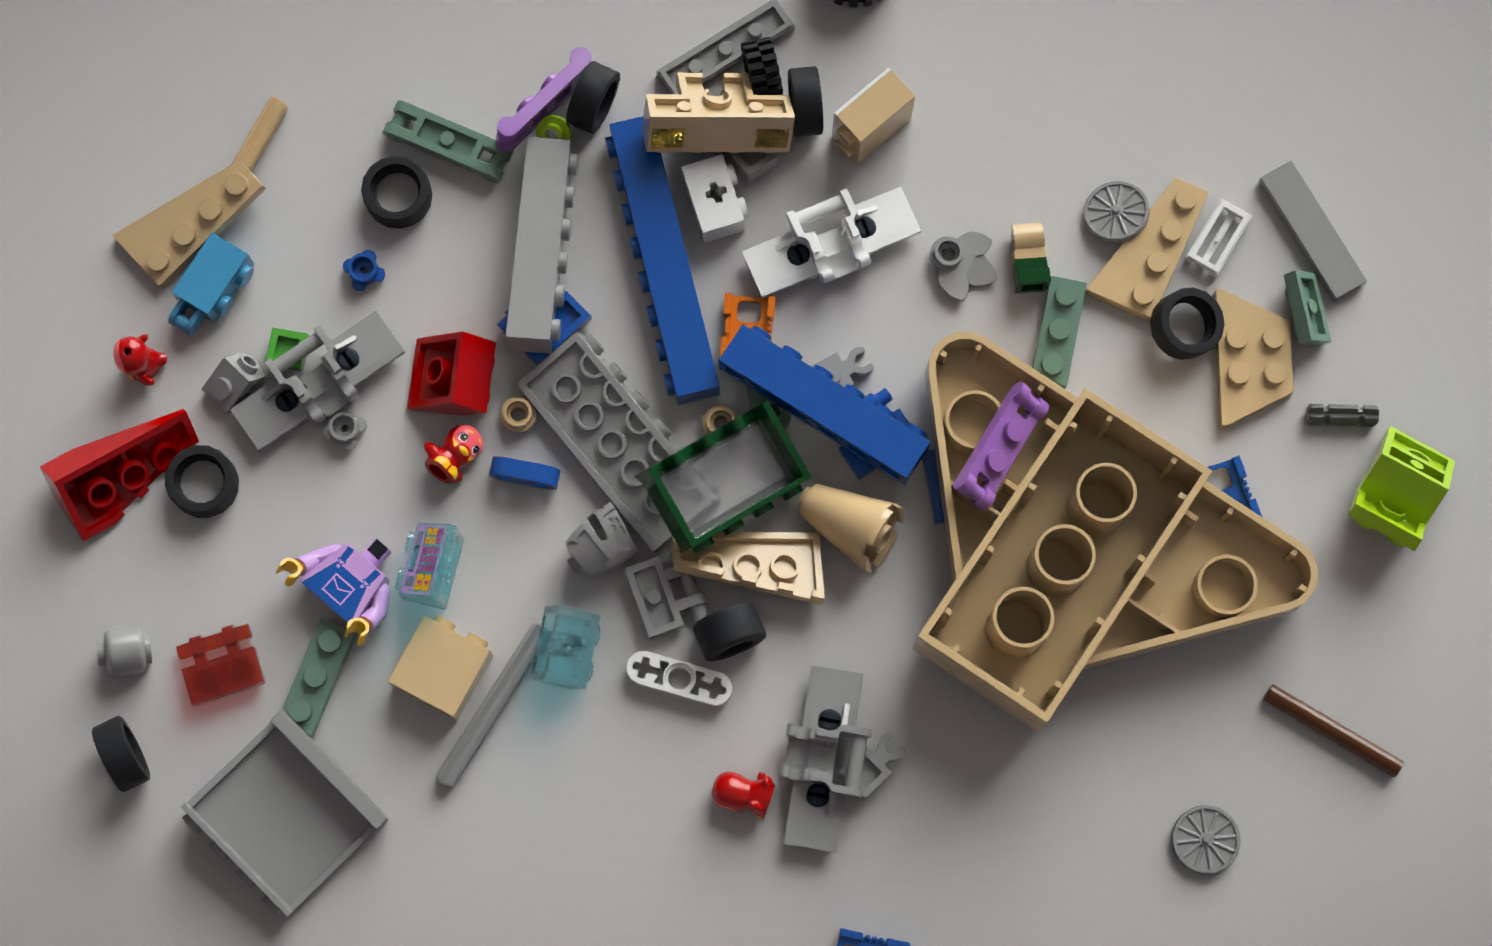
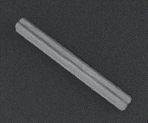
(490, 709)

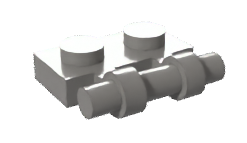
(655, 598)

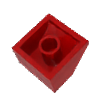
(452, 374)

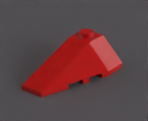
(110, 473)

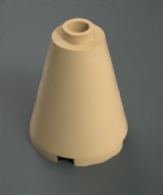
(852, 522)

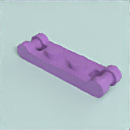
(553, 93)
(1000, 446)

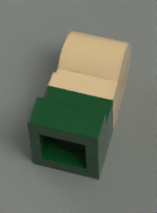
(1029, 258)

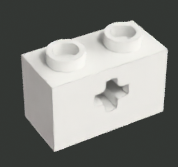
(714, 218)

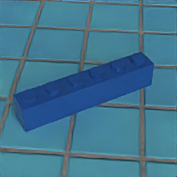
(824, 403)

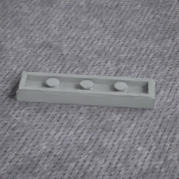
(723, 50)
(1312, 230)

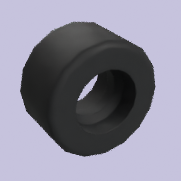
(729, 631)

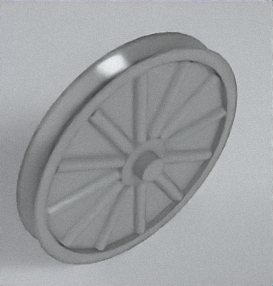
(1116, 211)
(1206, 839)

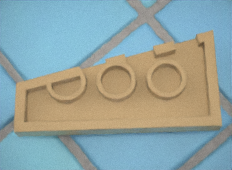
(177, 230)
(1143, 265)

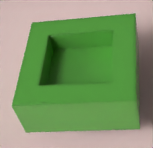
(282, 341)

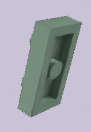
(1307, 308)

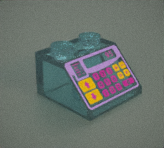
(430, 565)

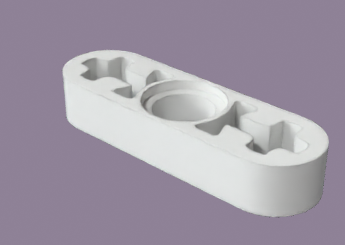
(673, 664)

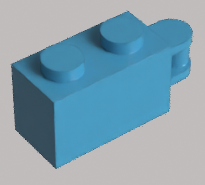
(210, 284)

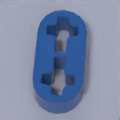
(524, 473)

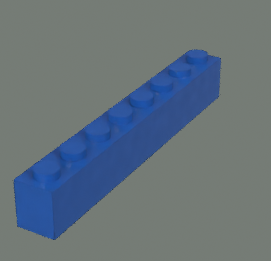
(664, 263)

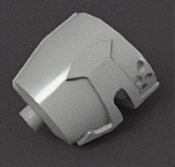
(600, 542)

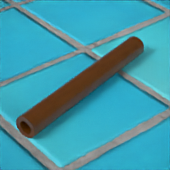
(1333, 730)

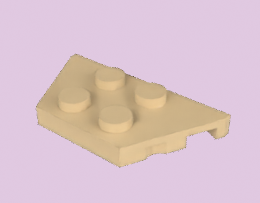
(1251, 359)

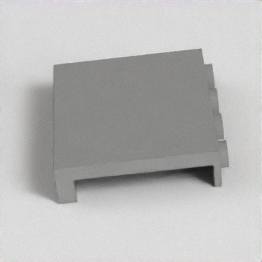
(283, 814)

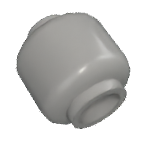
(124, 651)

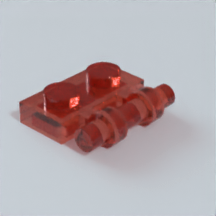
(222, 675)

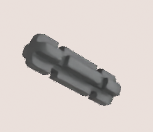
(1342, 415)

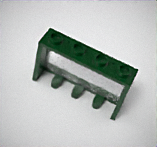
(725, 478)

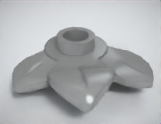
(968, 265)

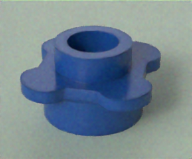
(367, 260)

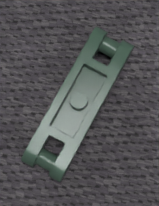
(446, 140)

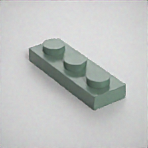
(1059, 329)
(318, 675)

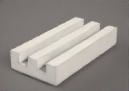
(1203, 263)

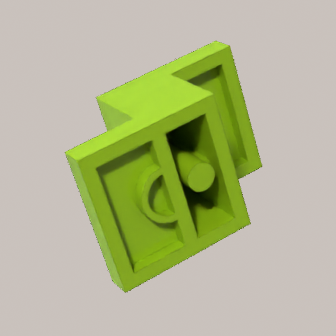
(1401, 489)

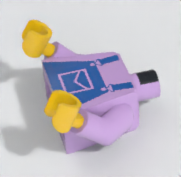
(345, 583)

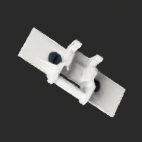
(837, 252)

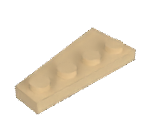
(762, 561)

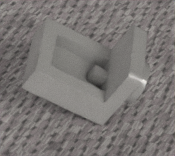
(233, 380)

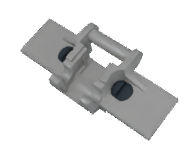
(323, 391)
(811, 754)

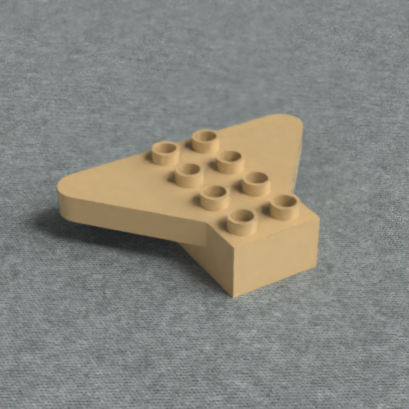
(1091, 545)

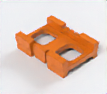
(732, 324)

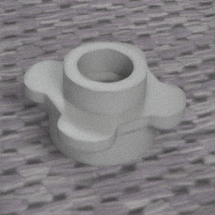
(348, 438)

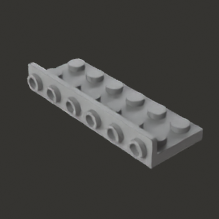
(603, 427)

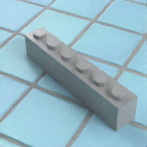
(539, 245)

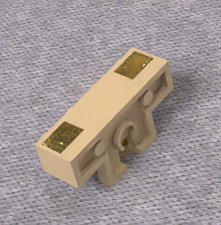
(720, 123)

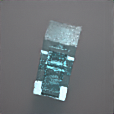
(562, 629)

